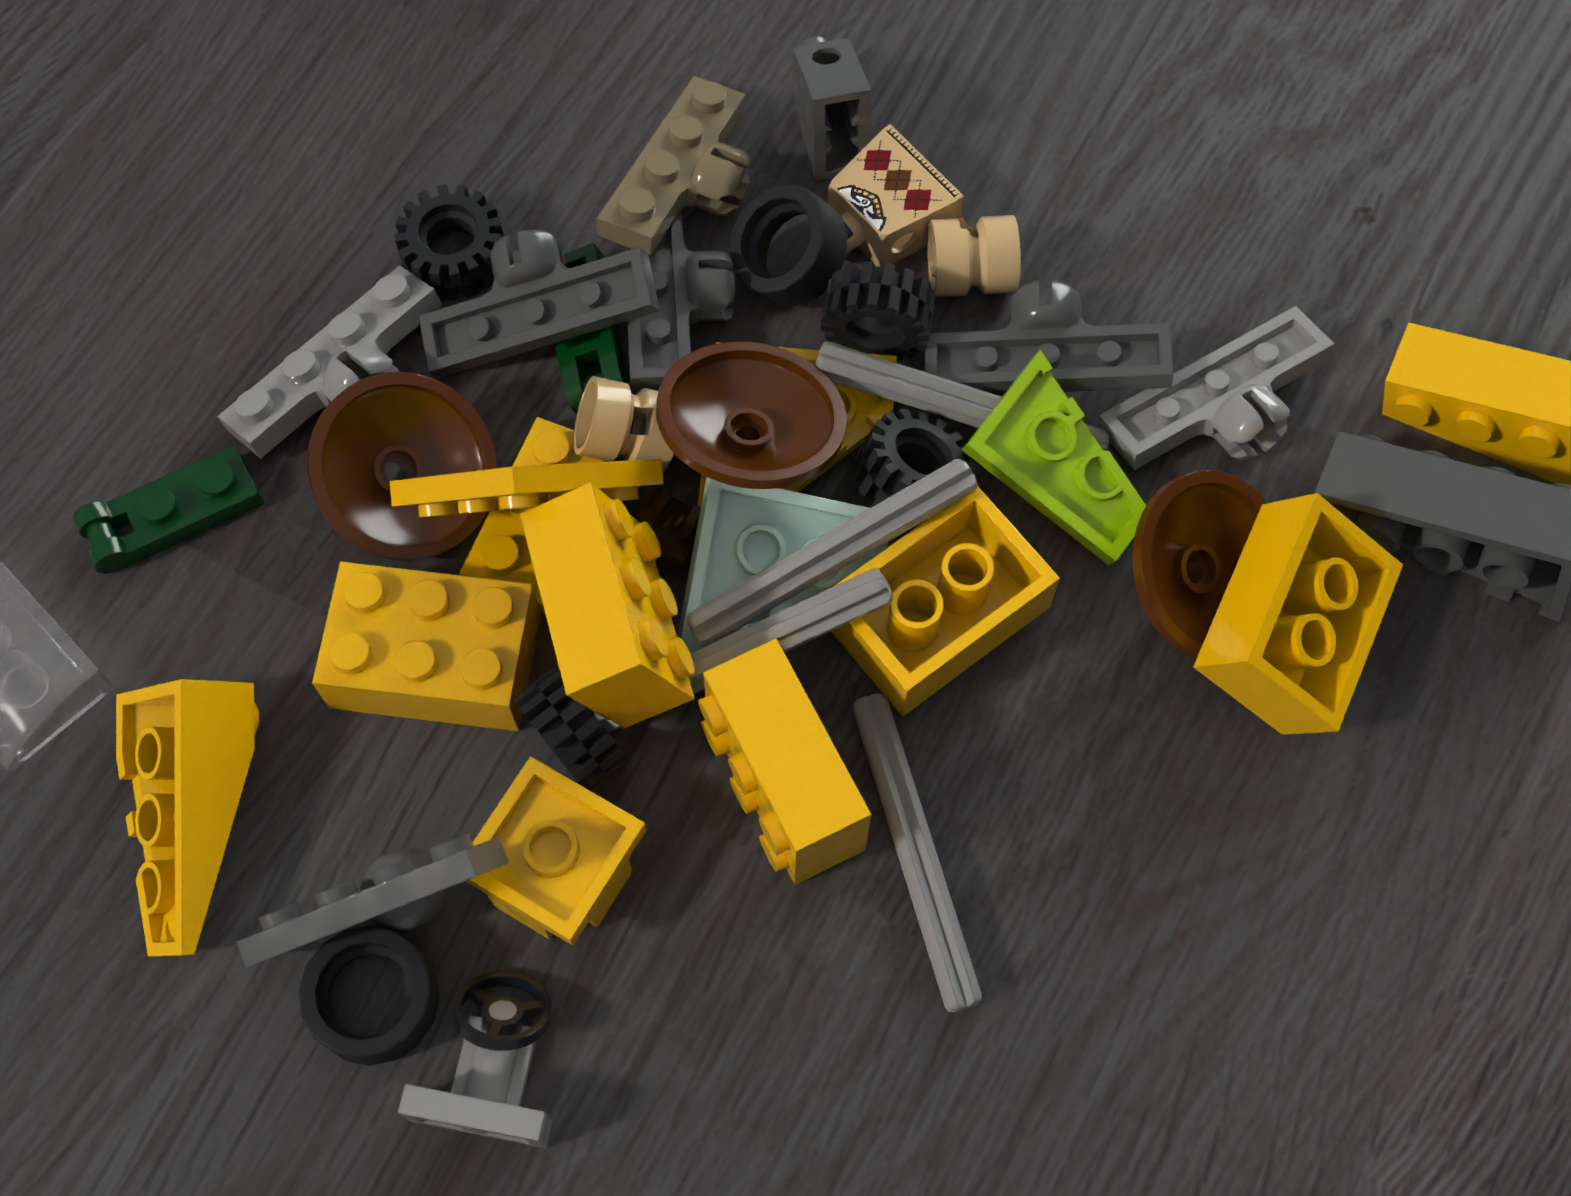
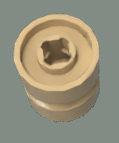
(974, 256)
(606, 423)

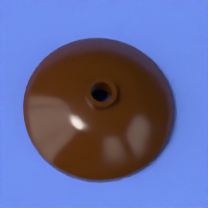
(751, 415)
(400, 421)
(1190, 550)

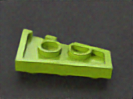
(1054, 462)

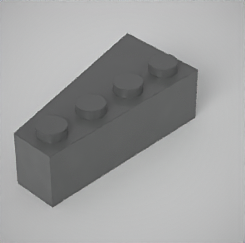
(1457, 517)

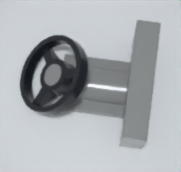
(490, 1066)

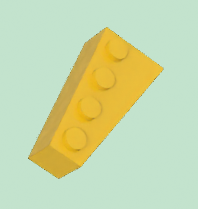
(1484, 398)

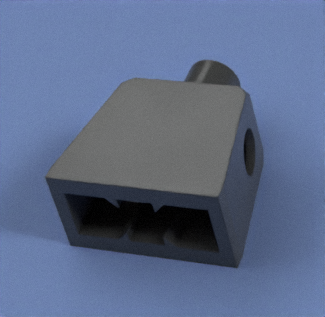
(831, 81)

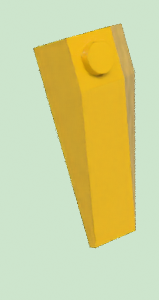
(188, 764)

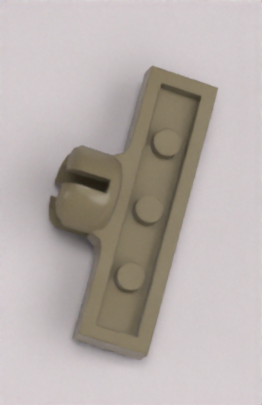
(681, 168)

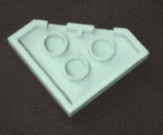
(749, 531)

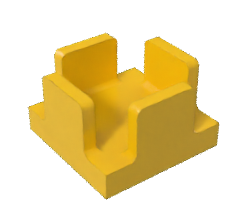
(562, 852)

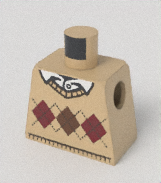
(890, 198)

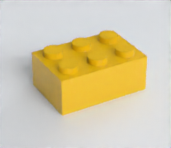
(956, 595)
(607, 606)
(1299, 616)
(427, 646)
(783, 763)

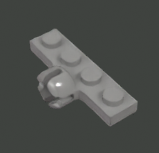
(332, 360)
(1222, 394)

